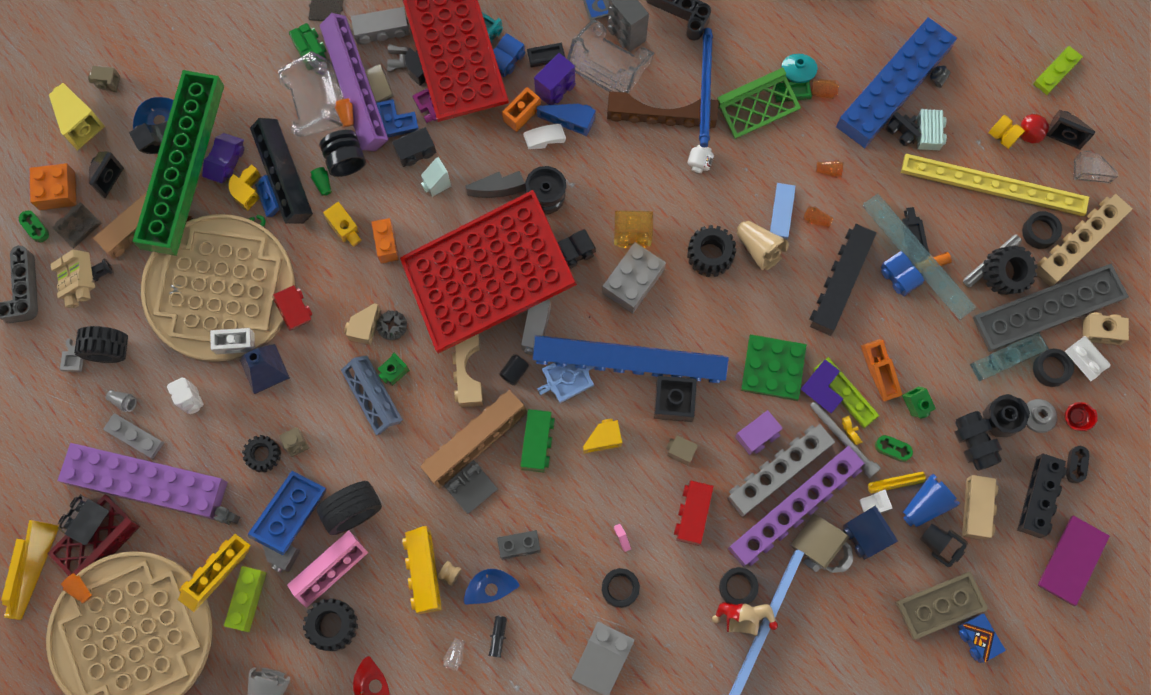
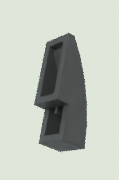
(496, 186)

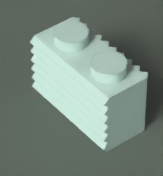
(931, 128)

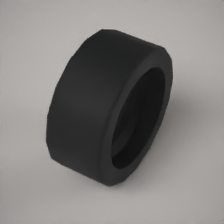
(1051, 220)
(1063, 357)
(743, 572)
(635, 584)

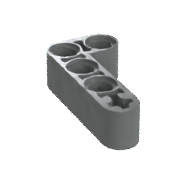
(21, 261)

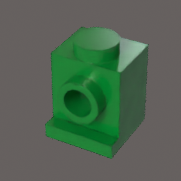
(399, 371)

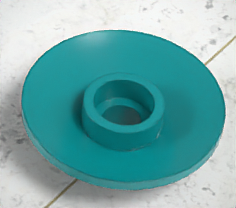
(799, 68)

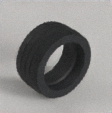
(349, 507)

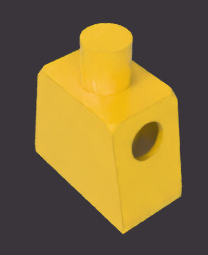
(338, 219)

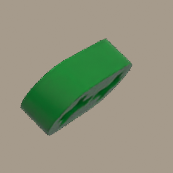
(37, 224)
(895, 444)

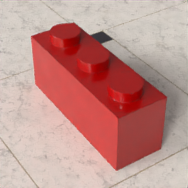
(693, 513)

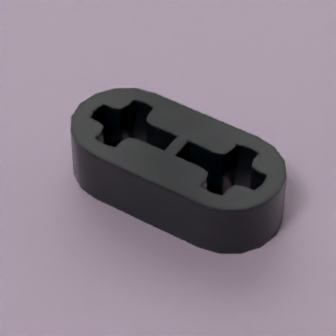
(1073, 463)

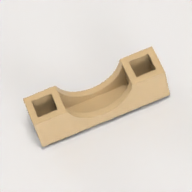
(469, 390)

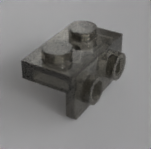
(76, 225)

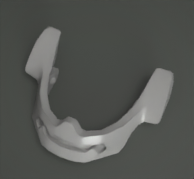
(843, 565)

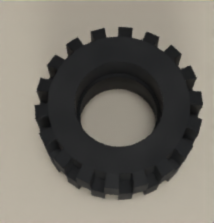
(711, 265)
(996, 270)
(101, 344)
(314, 619)

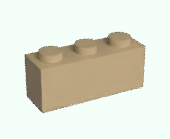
(979, 507)

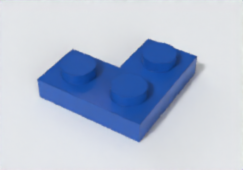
(394, 123)

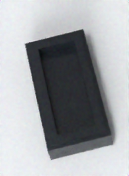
(544, 54)

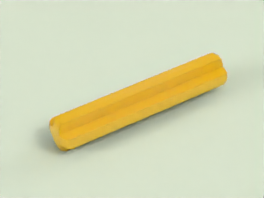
(896, 482)

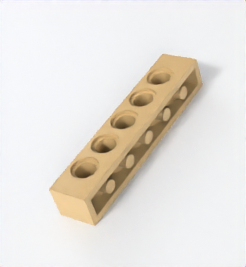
(1116, 210)

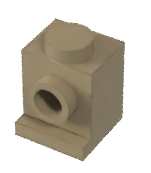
(104, 78)
(294, 441)

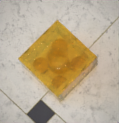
(633, 227)

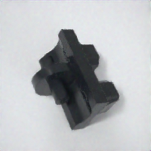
(906, 126)

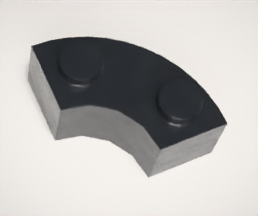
(148, 137)

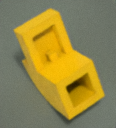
(241, 187)

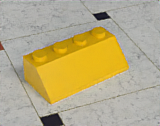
(422, 570)

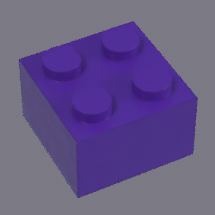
(555, 80)

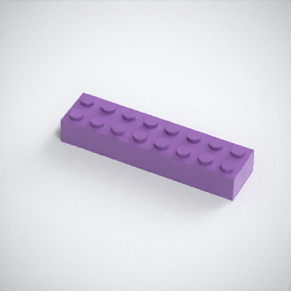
(142, 481)

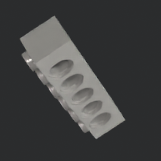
(821, 442)

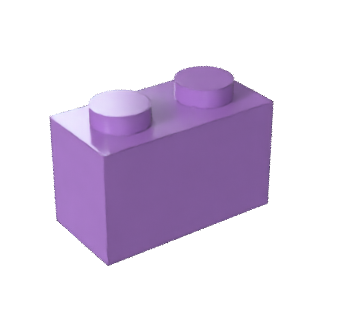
(759, 432)

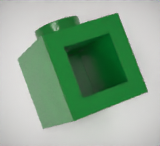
(919, 402)

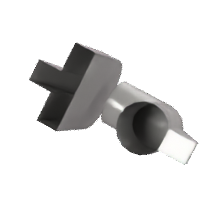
(393, 64)

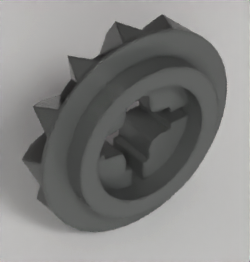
(395, 332)

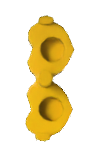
(851, 434)

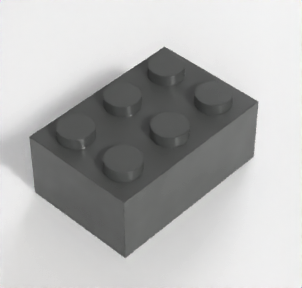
(628, 22)

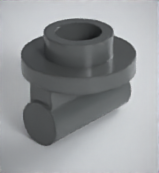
(940, 75)

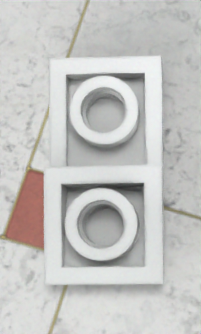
(544, 135)

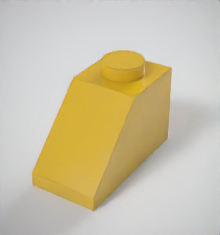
(604, 437)

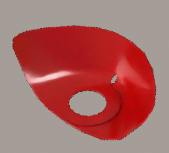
(365, 674)

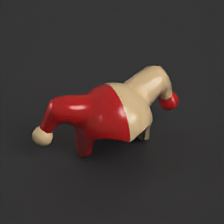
(745, 617)

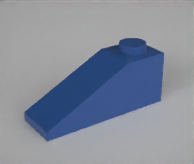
(571, 116)

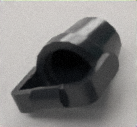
(938, 539)

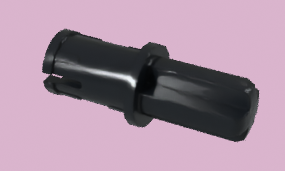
(498, 636)

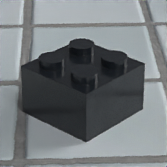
(675, 398)

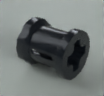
(101, 269)

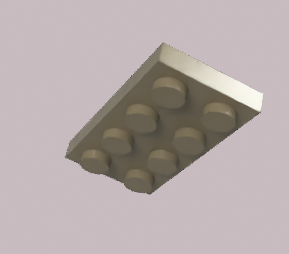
(941, 605)

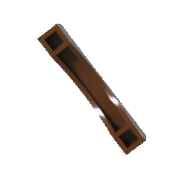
(624, 107)

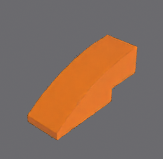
(881, 369)

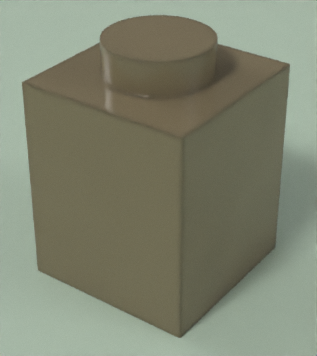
(681, 450)

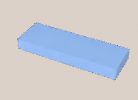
(782, 210)

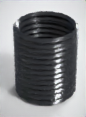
(514, 369)

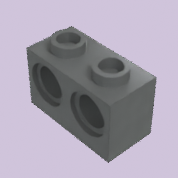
(518, 545)

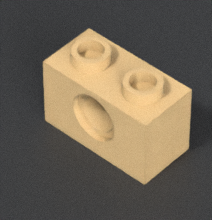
(1117, 328)

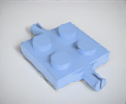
(566, 381)

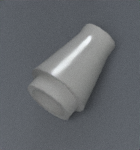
(123, 401)

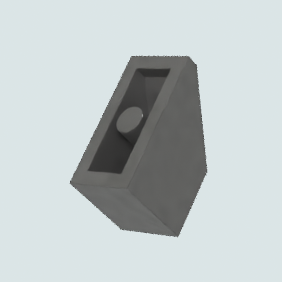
(279, 561)

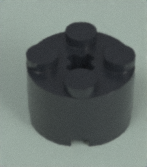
(1008, 405)

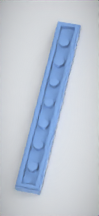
(764, 627)

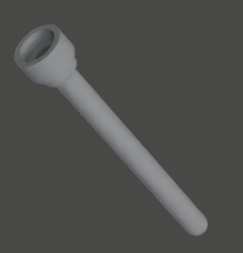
(870, 467)

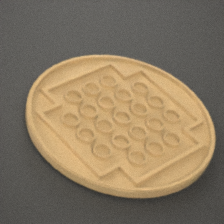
(226, 282)
(130, 631)

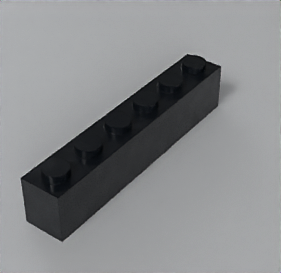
(281, 171)
(843, 279)

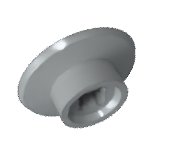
(1035, 421)

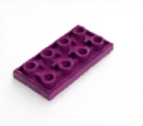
(1073, 560)

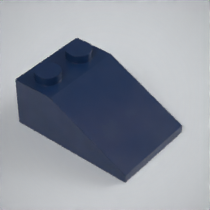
(869, 533)

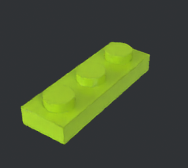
(1057, 70)

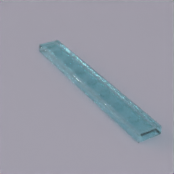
(919, 257)

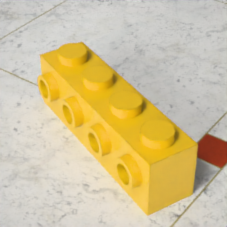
(214, 572)

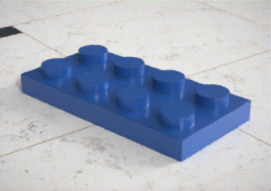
(287, 513)

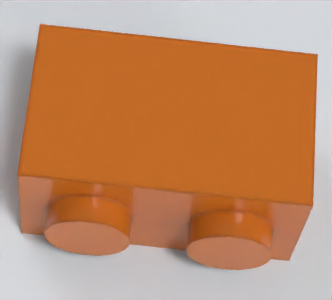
(521, 109)
(385, 240)

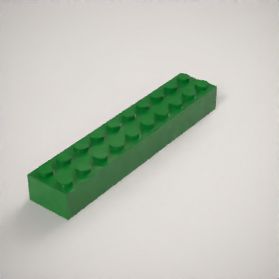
(179, 163)

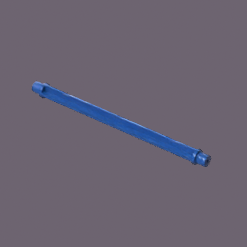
(705, 87)

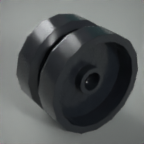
(549, 187)

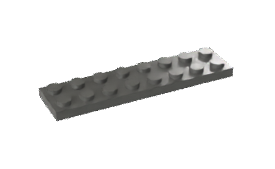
(1050, 307)

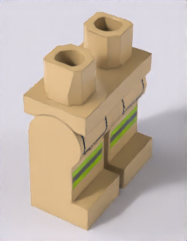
(74, 277)

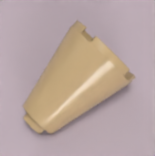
(762, 244)

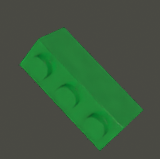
(537, 441)

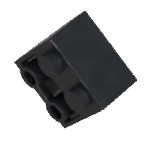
(82, 519)

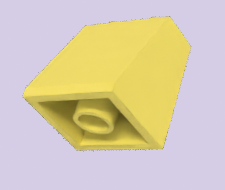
(74, 117)

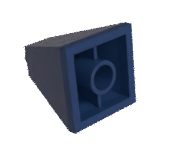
(264, 368)

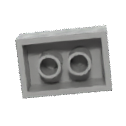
(633, 277)

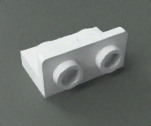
(1087, 358)

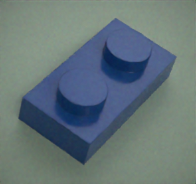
(267, 196)

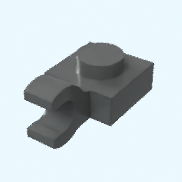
(225, 516)

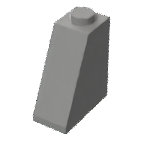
(535, 324)

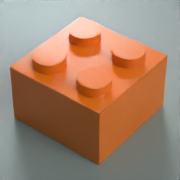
(52, 186)

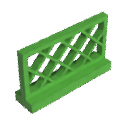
(750, 89)

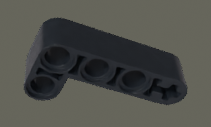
(691, 14)

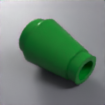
(321, 180)

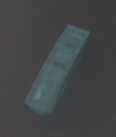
(1009, 357)

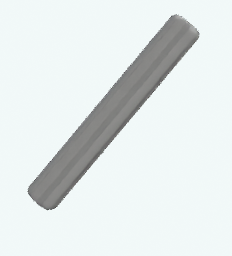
(975, 275)

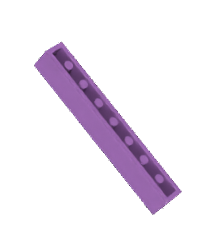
(353, 82)

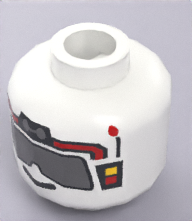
(700, 159)

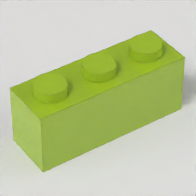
(245, 599)

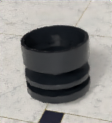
(342, 153)

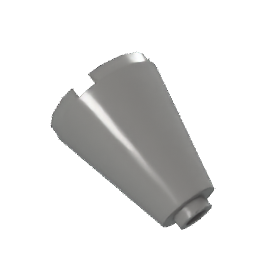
(267, 682)

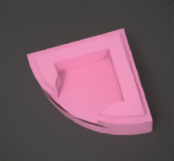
(622, 537)

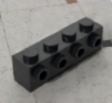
(1042, 496)

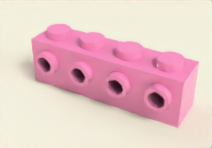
(327, 569)

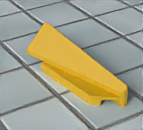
(26, 567)

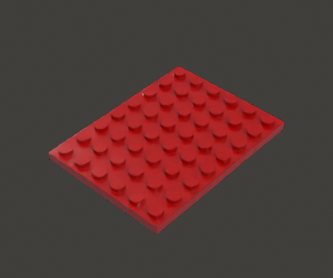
(487, 271)

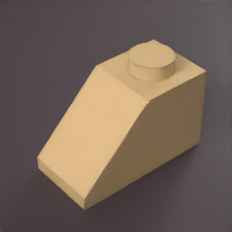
(363, 325)

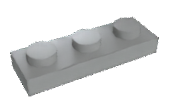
(133, 436)

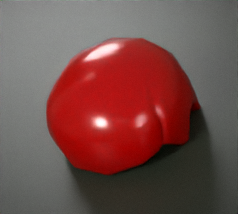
(1035, 128)
(1081, 416)

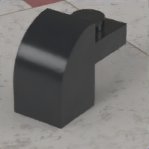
(414, 67)

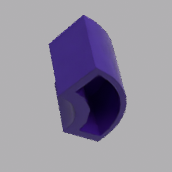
(223, 158)

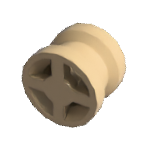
(449, 573)

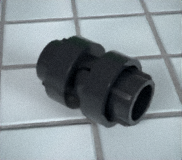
(974, 432)

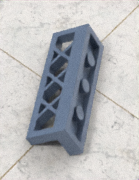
(373, 391)

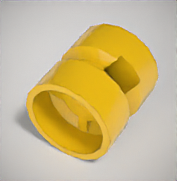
(1006, 131)

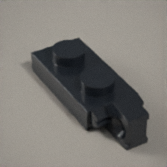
(915, 225)

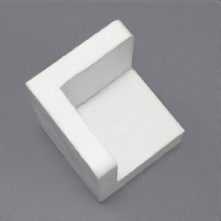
(879, 499)

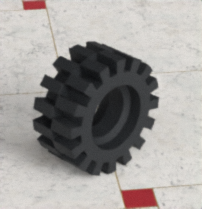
(253, 445)

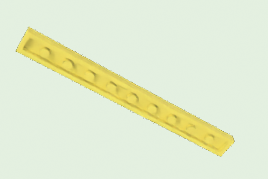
(995, 185)

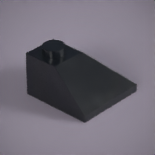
(1069, 130)
(104, 172)

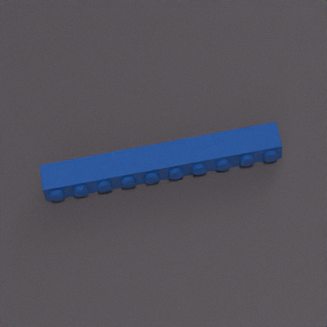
(629, 357)

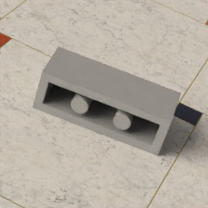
(380, 25)

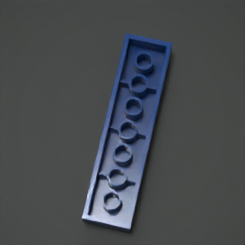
(896, 82)

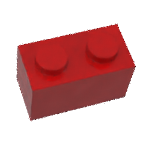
(292, 307)

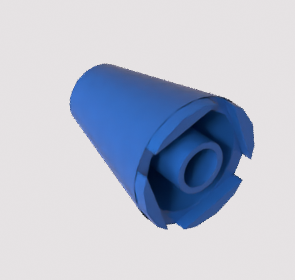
(929, 502)

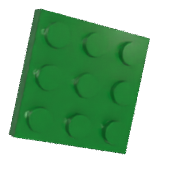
(773, 367)

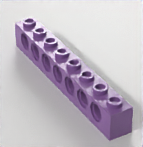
(846, 458)

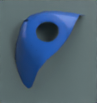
(144, 112)
(476, 592)

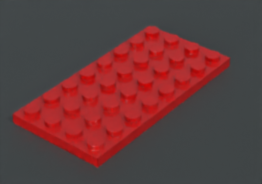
(455, 56)

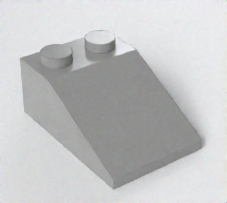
(603, 659)

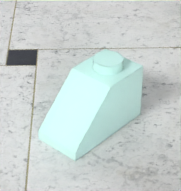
(435, 178)

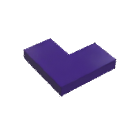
(818, 386)

